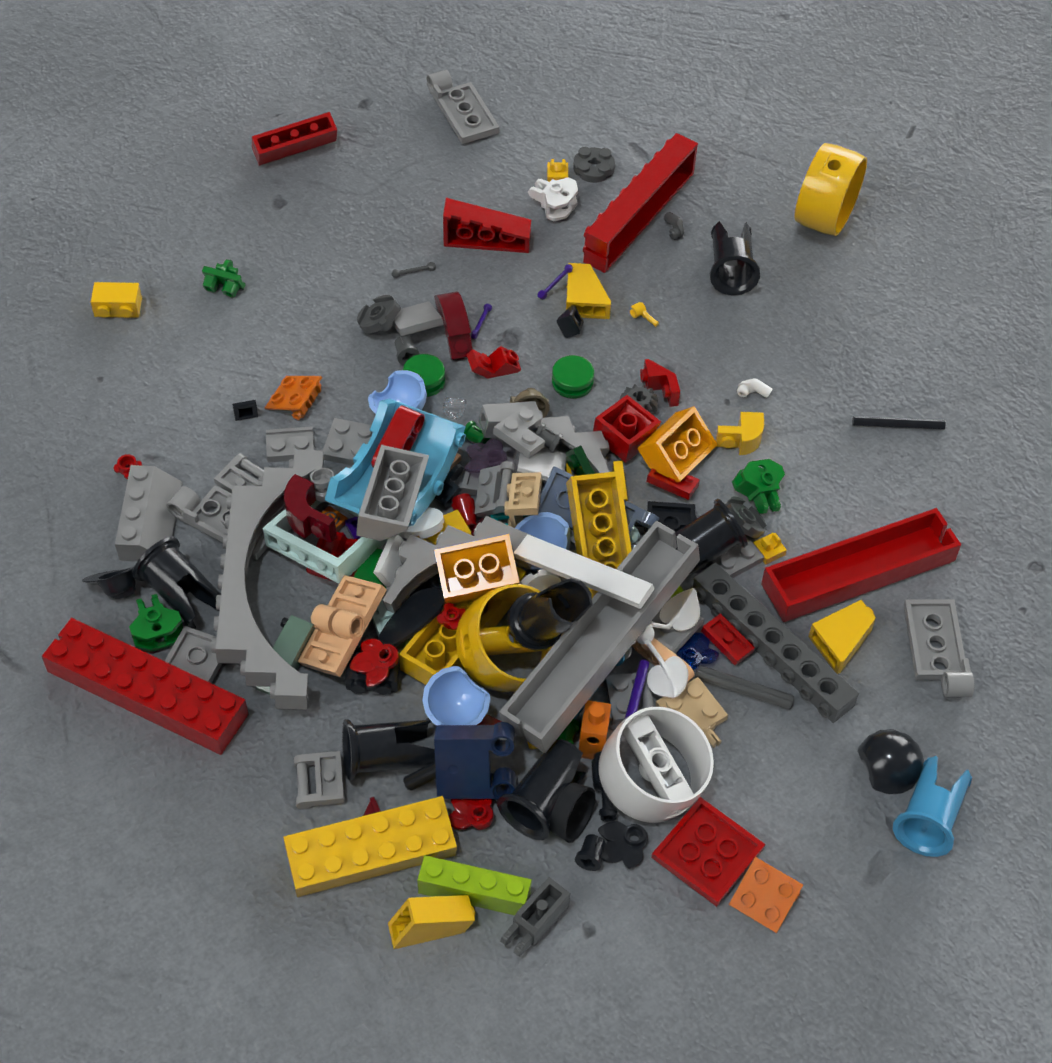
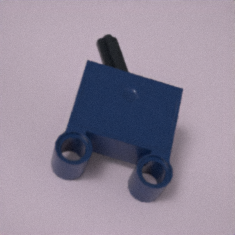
(464, 762)

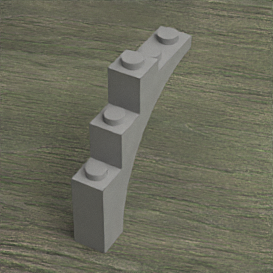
(592, 442)
(420, 559)

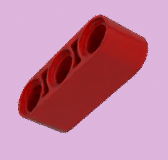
(401, 430)

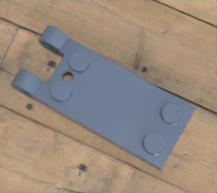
(555, 500)

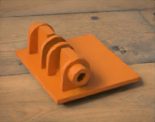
(295, 394)
(766, 894)

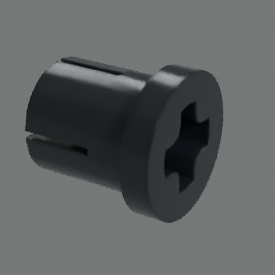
(590, 854)

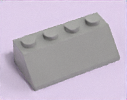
(391, 493)
(144, 511)

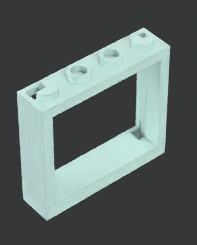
(318, 560)

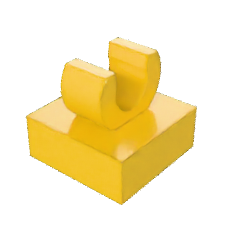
(557, 170)
(770, 547)

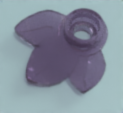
(485, 455)

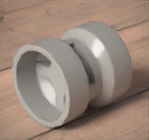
(321, 479)

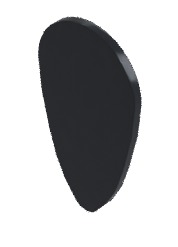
(412, 616)

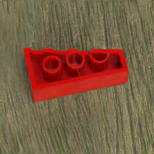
(484, 228)

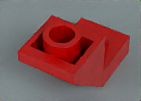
(497, 364)
(662, 379)

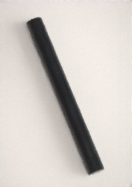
(898, 422)

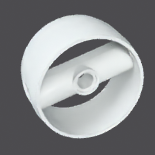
(644, 734)

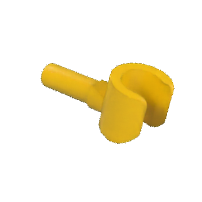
(640, 310)

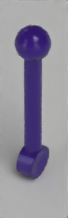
(542, 294)
(487, 308)

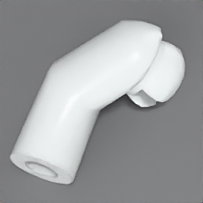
(751, 386)

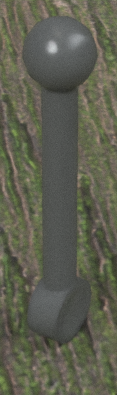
(430, 267)

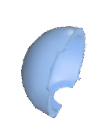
(402, 387)
(548, 528)
(454, 698)

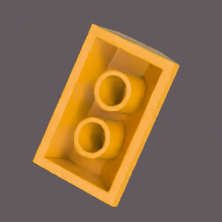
(678, 444)
(476, 568)

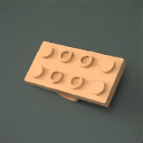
(341, 625)

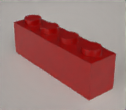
(294, 138)

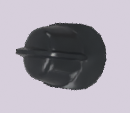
(115, 583)

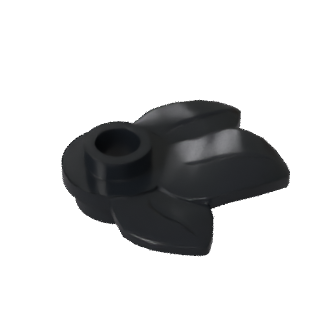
(620, 846)

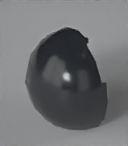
(892, 761)

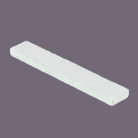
(591, 573)

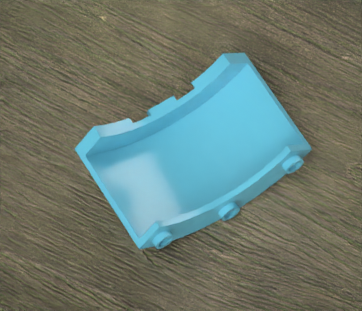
(437, 438)

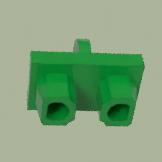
(225, 275)

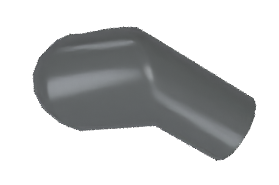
(677, 223)

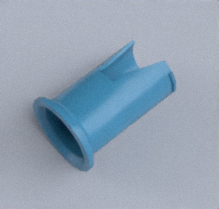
(931, 813)

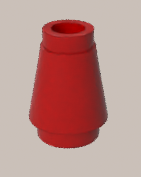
(466, 507)

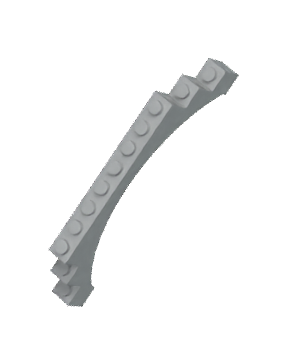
(237, 632)

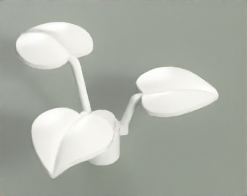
(672, 675)

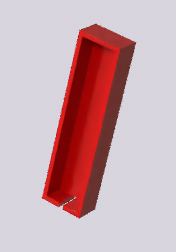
(639, 202)
(860, 564)
(146, 685)

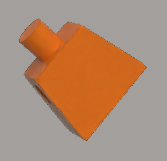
(594, 724)

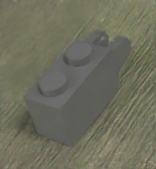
(537, 915)

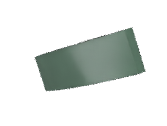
(291, 643)

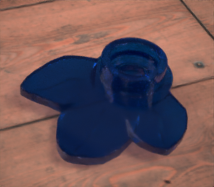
(697, 651)

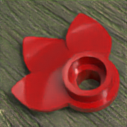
(372, 661)
(468, 812)

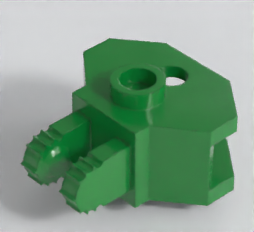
(760, 484)
(154, 624)

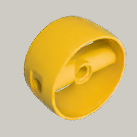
(830, 189)
(477, 643)

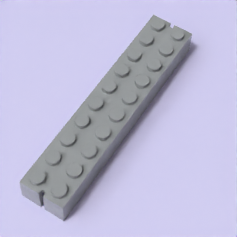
(598, 640)

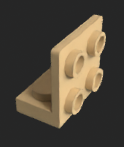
(523, 496)

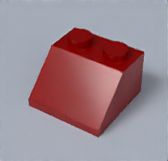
(626, 427)

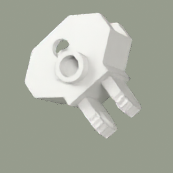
(554, 196)

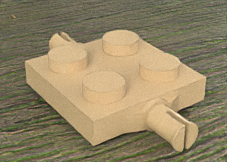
(699, 706)

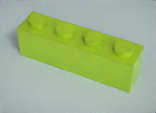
(485, 887)

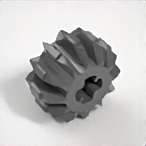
(643, 396)

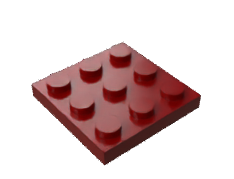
(708, 851)

